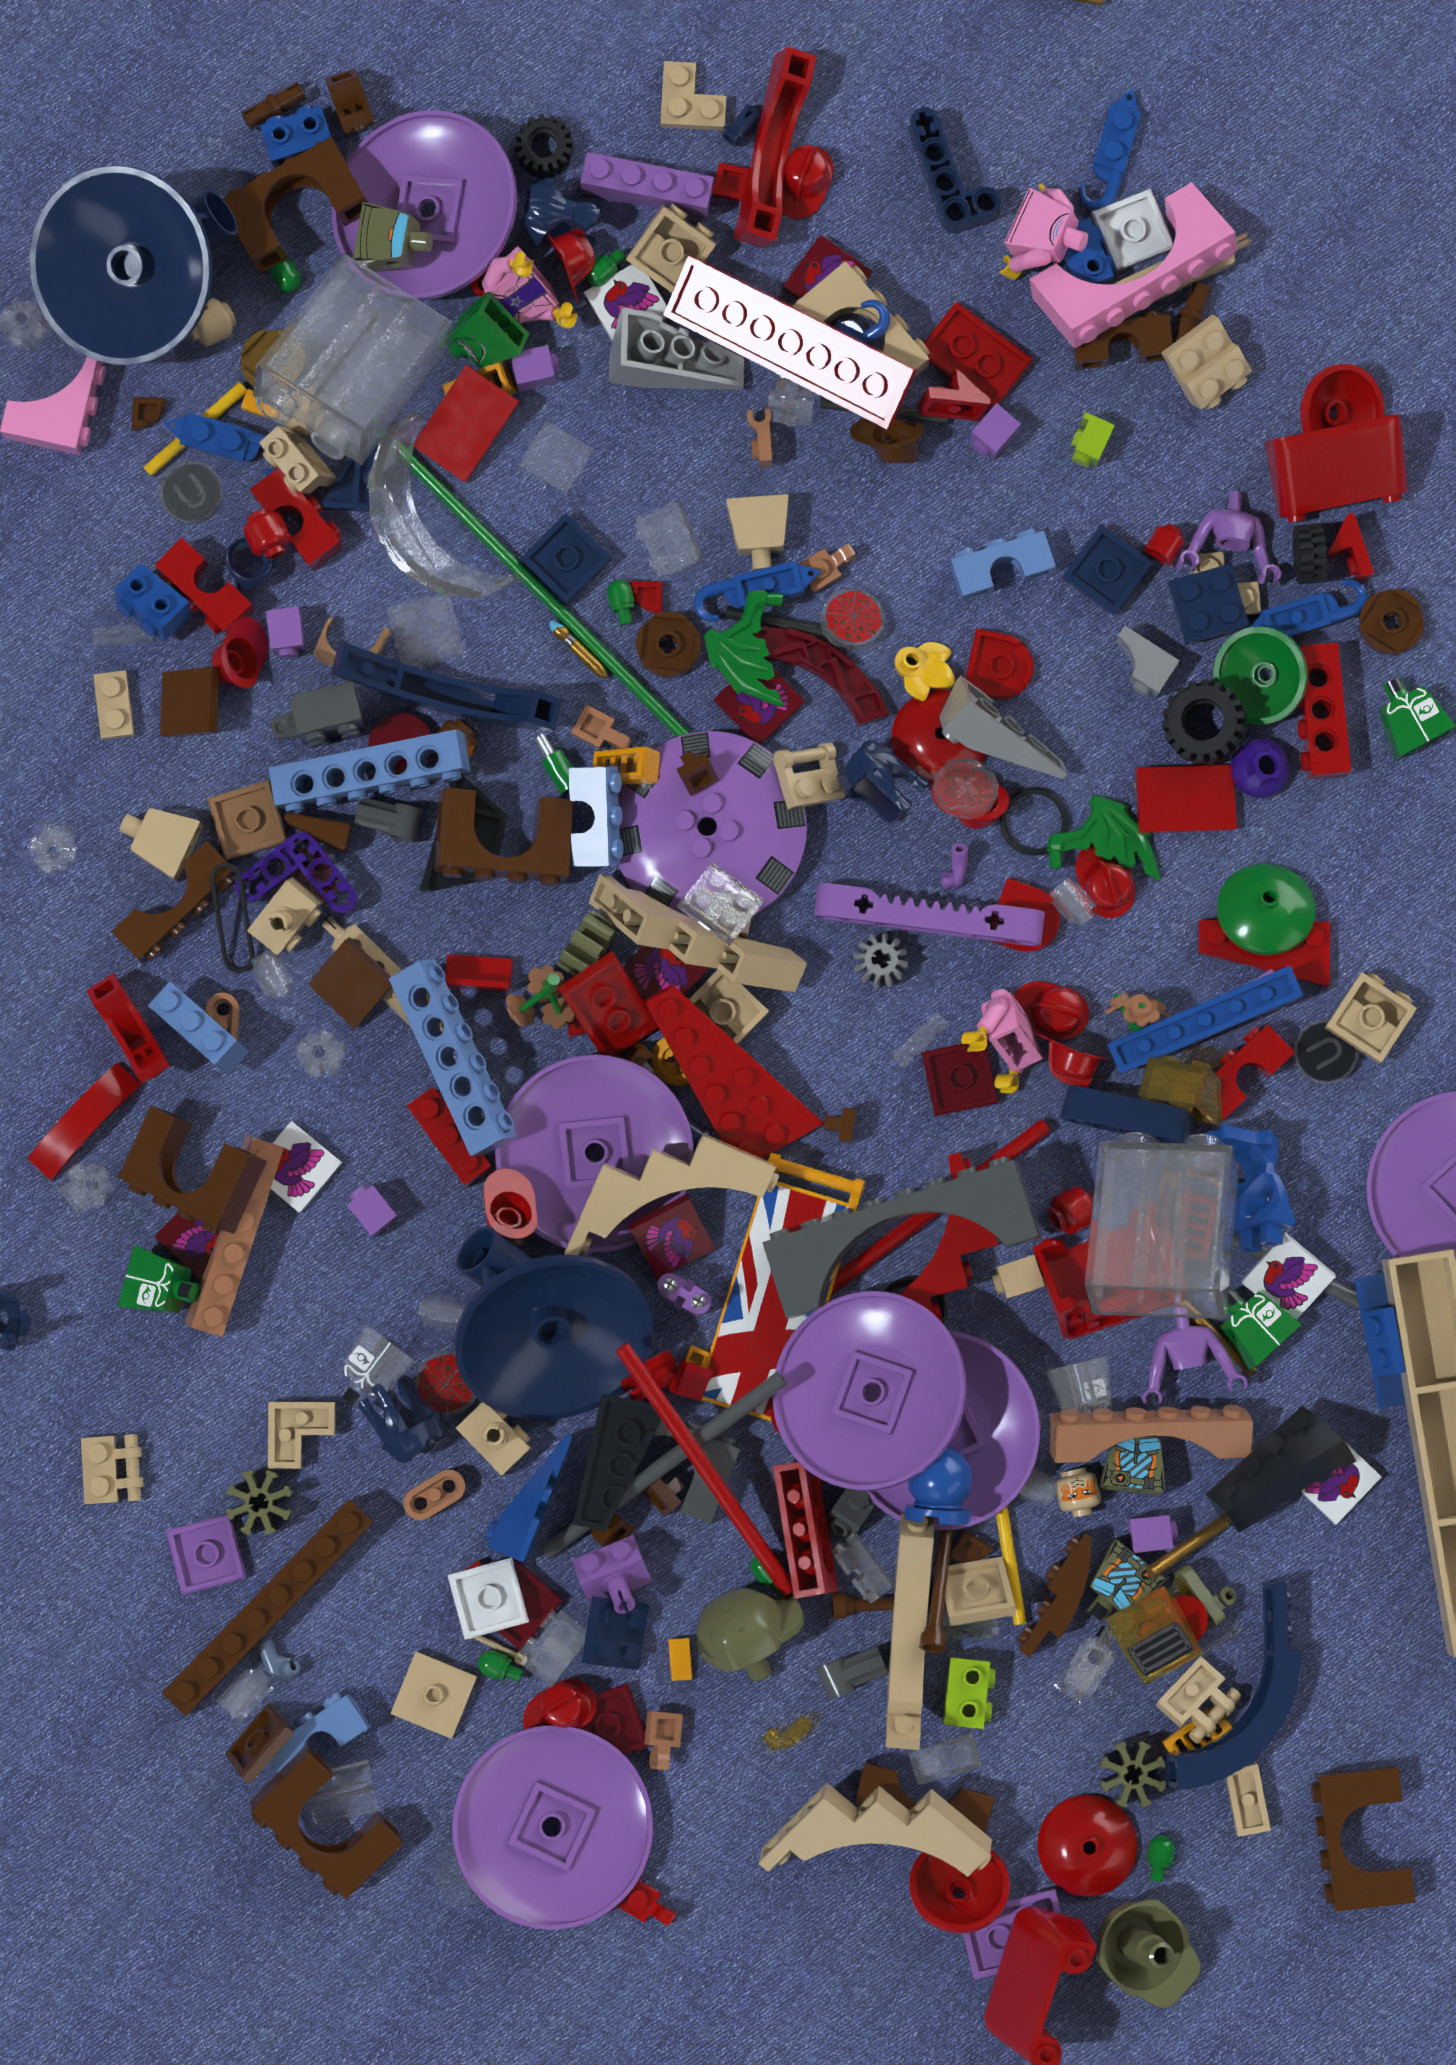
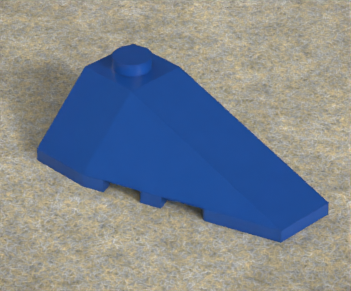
(522, 1518)

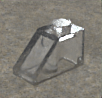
(246, 1694)

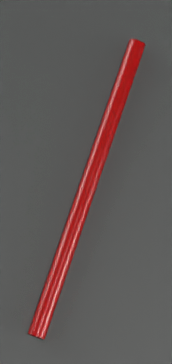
(918, 1221)
(705, 1468)

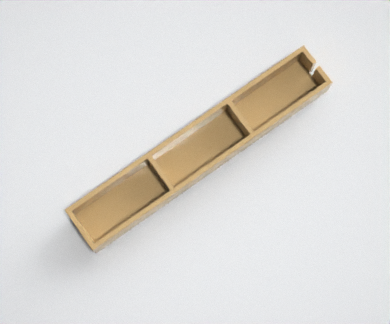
(1425, 1312)

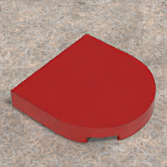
(999, 665)
(1026, 896)

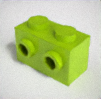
(967, 1692)

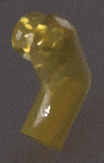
(790, 1737)

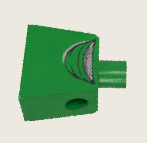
(487, 333)

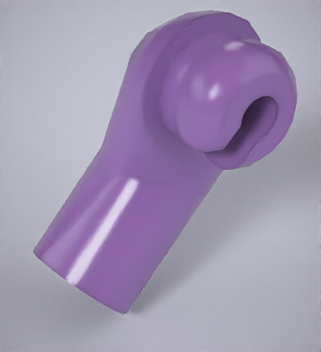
(959, 864)

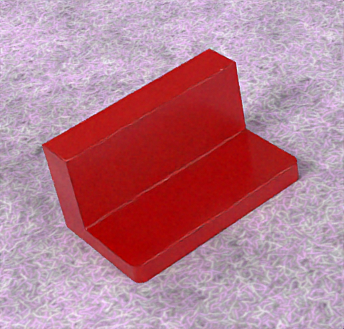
(478, 973)

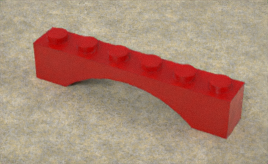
(762, 195)

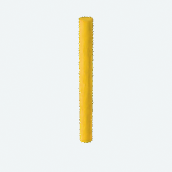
(213, 412)
(1010, 1562)

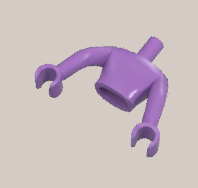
(1232, 532)
(1187, 1349)

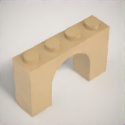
(843, 294)

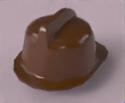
(892, 444)

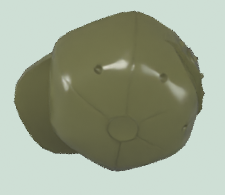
(745, 1629)
(1147, 1952)

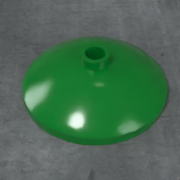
(1242, 666)
(1261, 925)

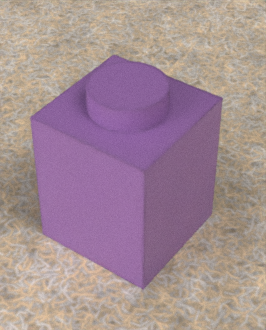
(535, 368)
(994, 432)
(286, 632)
(371, 1209)
(1152, 1533)

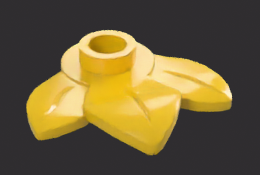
(929, 669)

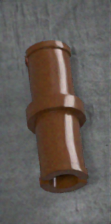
(273, 105)
(1191, 314)

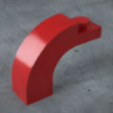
(128, 1028)

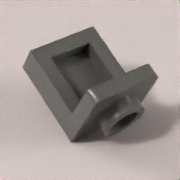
(849, 1512)

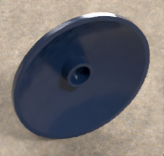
(126, 262)
(545, 1329)

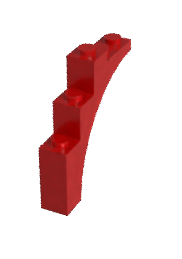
(946, 1269)

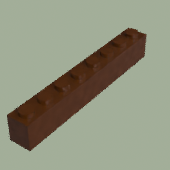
(268, 1607)

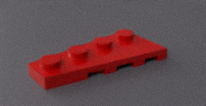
(1308, 960)

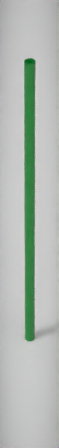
(549, 599)

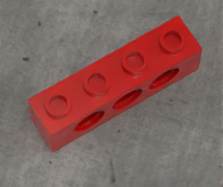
(1335, 762)
(805, 1531)

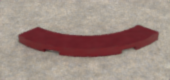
(830, 666)

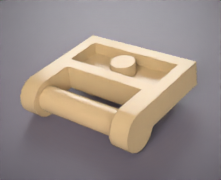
(812, 786)

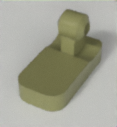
(1189, 1584)

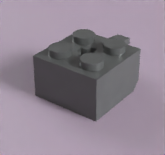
(322, 716)

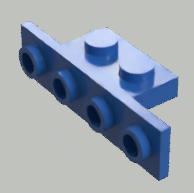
(1381, 1339)

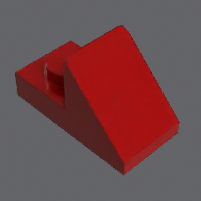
(956, 400)
(1350, 541)

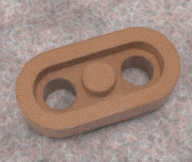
(230, 1021)
(435, 1495)

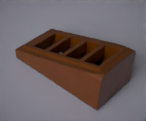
(329, 832)

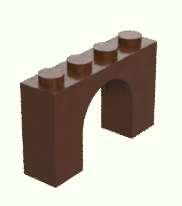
(254, 203)
(461, 852)
(152, 1170)
(1337, 1798)
(342, 1864)

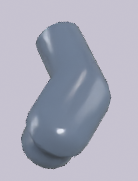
(276, 1664)

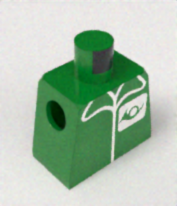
(1412, 718)
(156, 1283)
(1256, 1327)

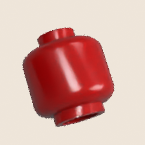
(266, 533)
(1071, 1210)

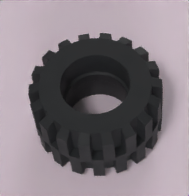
(1192, 698)

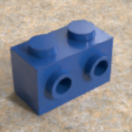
(294, 133)
(1091, 263)
(152, 603)

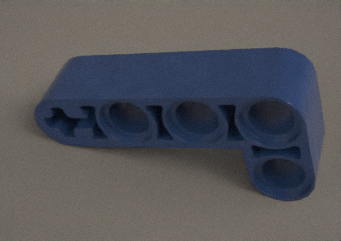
(946, 170)
(1127, 1114)

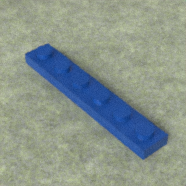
(1205, 1019)

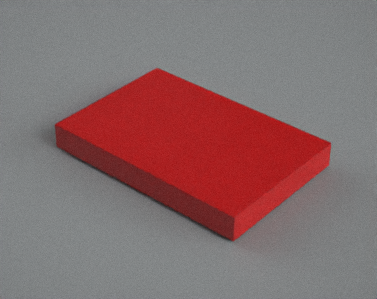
(977, 351)
(466, 423)
(1185, 799)
(608, 1006)

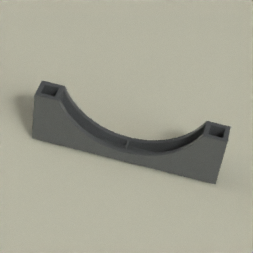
(807, 1258)

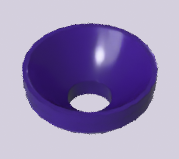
(1247, 772)

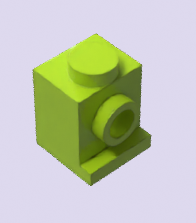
(1091, 440)

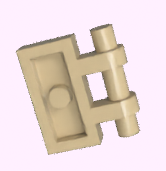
(101, 1469)
(1190, 1693)

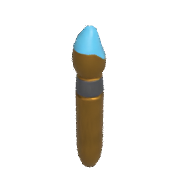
(562, 633)

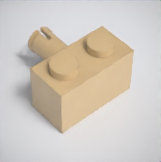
(286, 916)
(495, 1437)

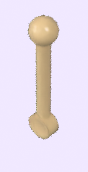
(516, 1655)

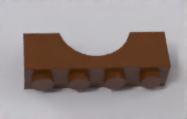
(146, 932)
(970, 1803)

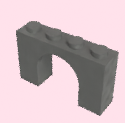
(722, 1454)

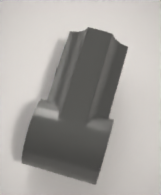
(397, 820)
(844, 1674)

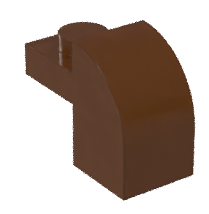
(350, 101)

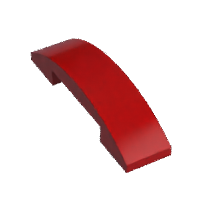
(83, 1120)

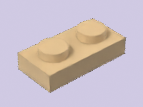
(114, 705)
(1248, 1801)

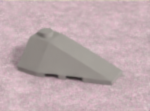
(661, 356)
(979, 726)

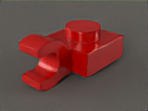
(662, 1370)
(643, 1901)

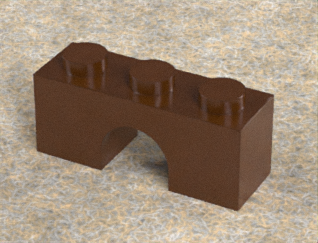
(1147, 333)

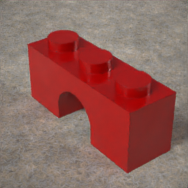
(316, 539)
(181, 570)
(1263, 1050)
(440, 1127)

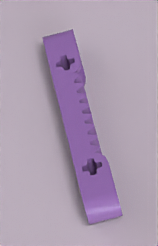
(839, 904)

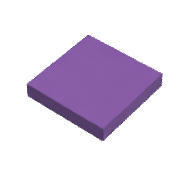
(206, 1554)

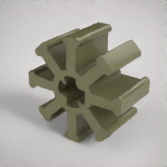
(588, 943)
(256, 1491)
(1121, 1770)

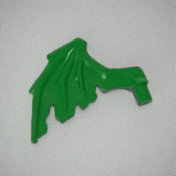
(741, 654)
(1111, 833)

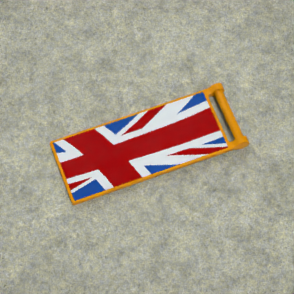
(753, 1319)

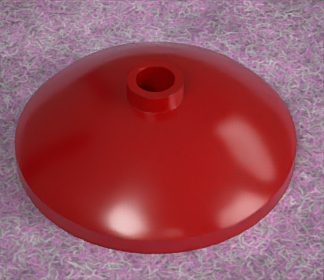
(1345, 391)
(916, 740)
(1069, 1828)
(984, 1891)

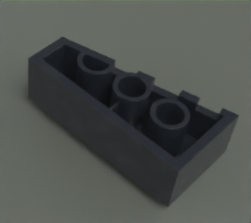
(1279, 1469)

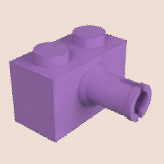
(613, 1573)

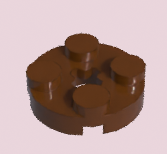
(1373, 628)
(654, 657)

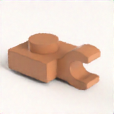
(762, 445)
(828, 566)
(596, 729)
(663, 1732)

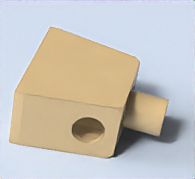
(758, 526)
(163, 839)

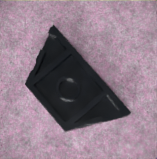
(489, 827)

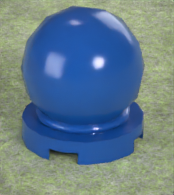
(942, 1490)

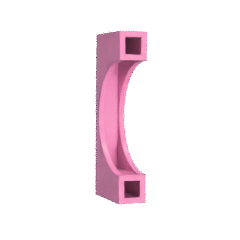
(1088, 309)
(59, 419)

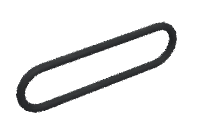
(218, 916)

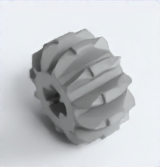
(886, 951)

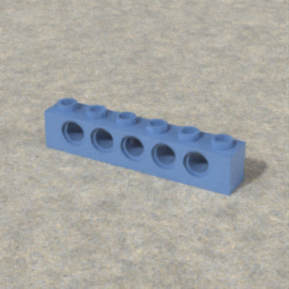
(289, 778)
(438, 1048)

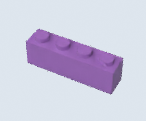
(646, 184)

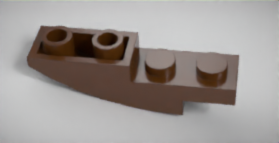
(1068, 1584)

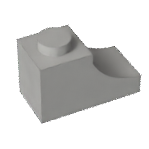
(1149, 663)

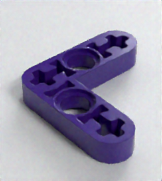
(293, 864)

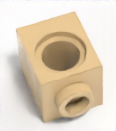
(1018, 1277)

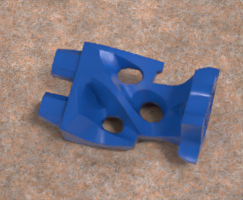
(1262, 1198)

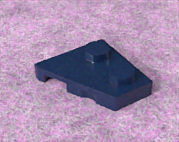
(350, 487)

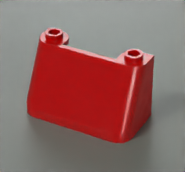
(1337, 466)
(1064, 1280)
(1026, 1979)

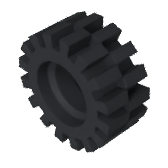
(551, 128)
(1309, 554)

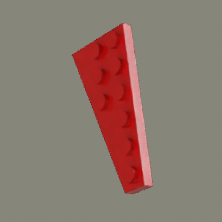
(732, 1087)

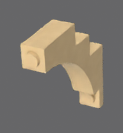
(661, 927)
(621, 1193)
(908, 1622)
(834, 1822)

